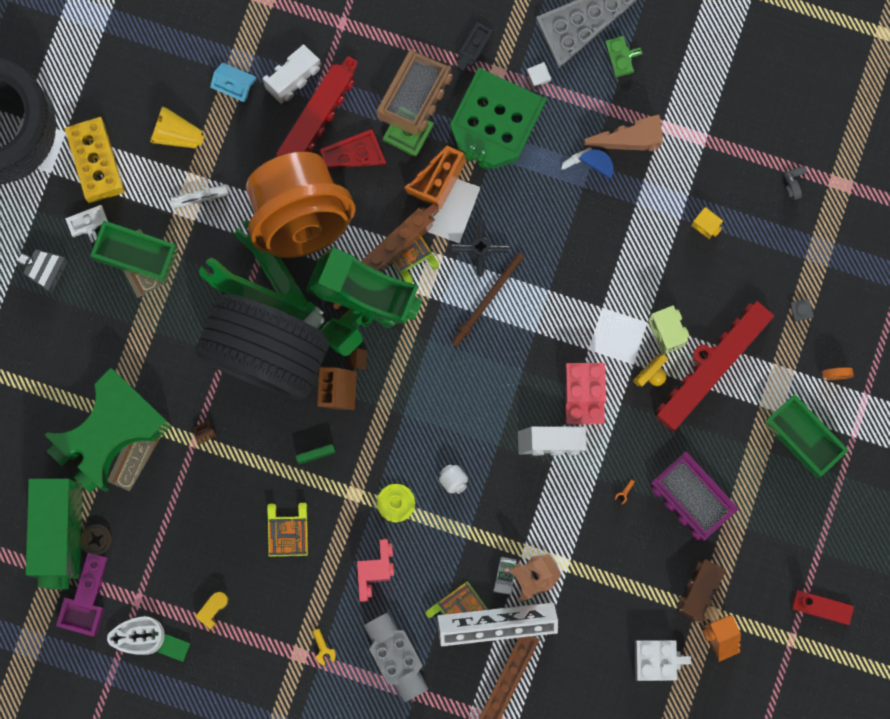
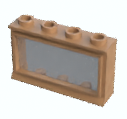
(414, 93)

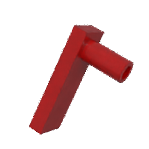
(822, 607)

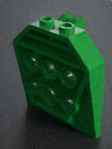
(487, 149)

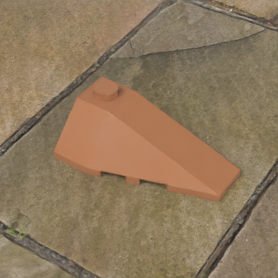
(641, 136)

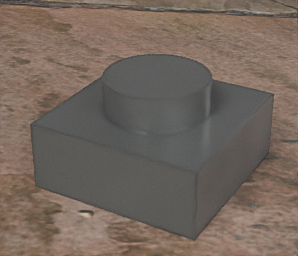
(801, 310)

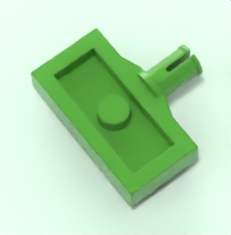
(621, 56)

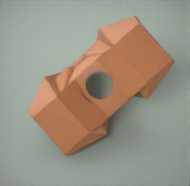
(546, 571)

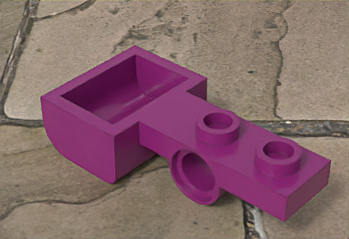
(81, 614)

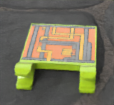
(413, 256)
(459, 601)

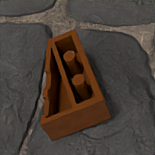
(700, 590)

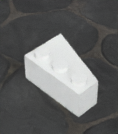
(292, 74)

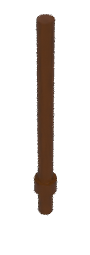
(465, 329)

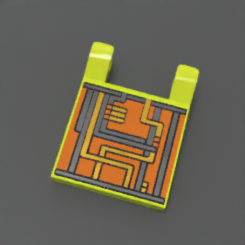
(287, 534)

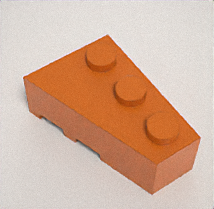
(438, 178)
(723, 637)

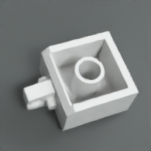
(657, 660)

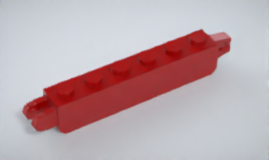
(320, 108)

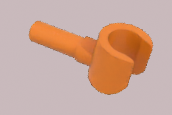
(626, 490)

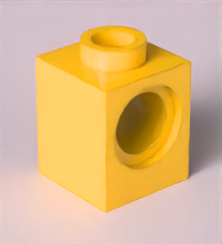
(707, 223)

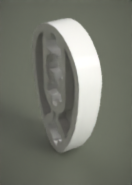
(138, 646)

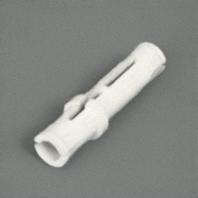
(199, 196)

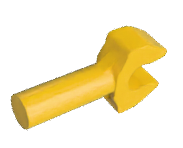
(323, 648)

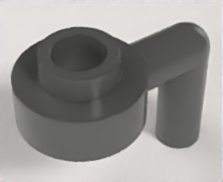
(793, 189)

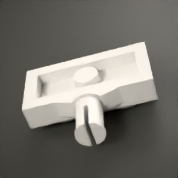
(87, 222)

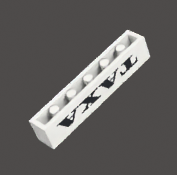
(497, 624)

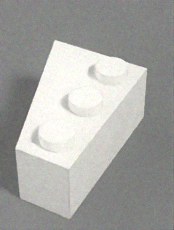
(552, 440)

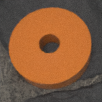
(837, 373)

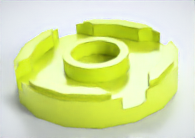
(395, 503)

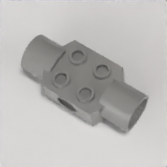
(396, 657)

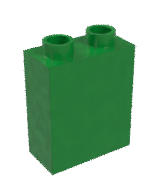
(54, 532)

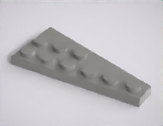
(576, 24)

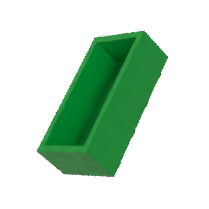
(134, 252)
(806, 436)

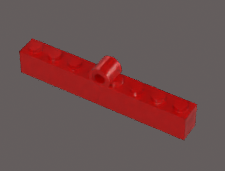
(714, 366)

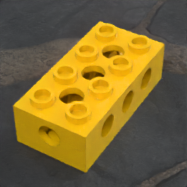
(83, 154)

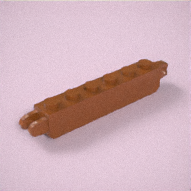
(400, 240)

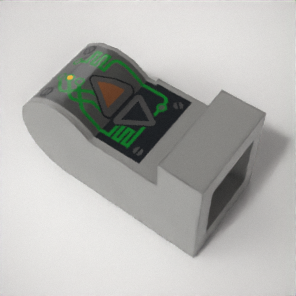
(504, 578)

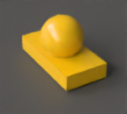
(652, 372)

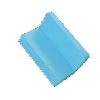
(232, 82)

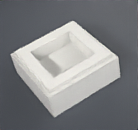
(538, 74)

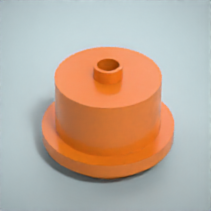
(296, 206)

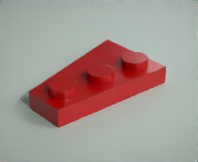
(354, 152)

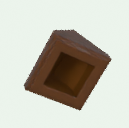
(357, 359)
(204, 432)

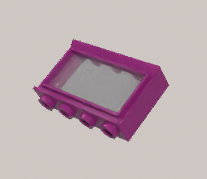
(693, 497)

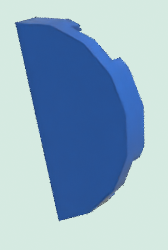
(598, 161)

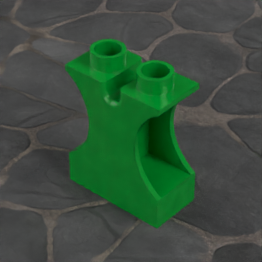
(353, 284)
(115, 422)

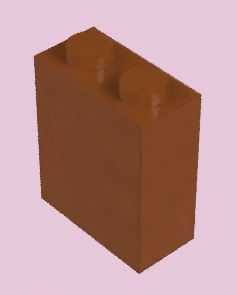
(337, 388)

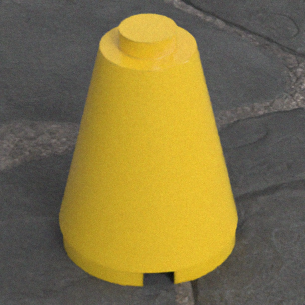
(176, 131)

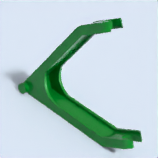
(288, 295)

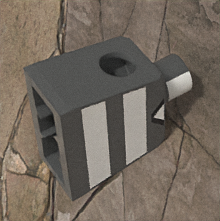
(43, 268)

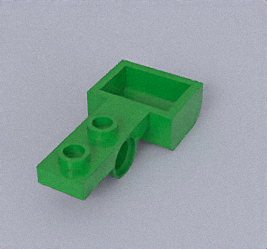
(343, 333)

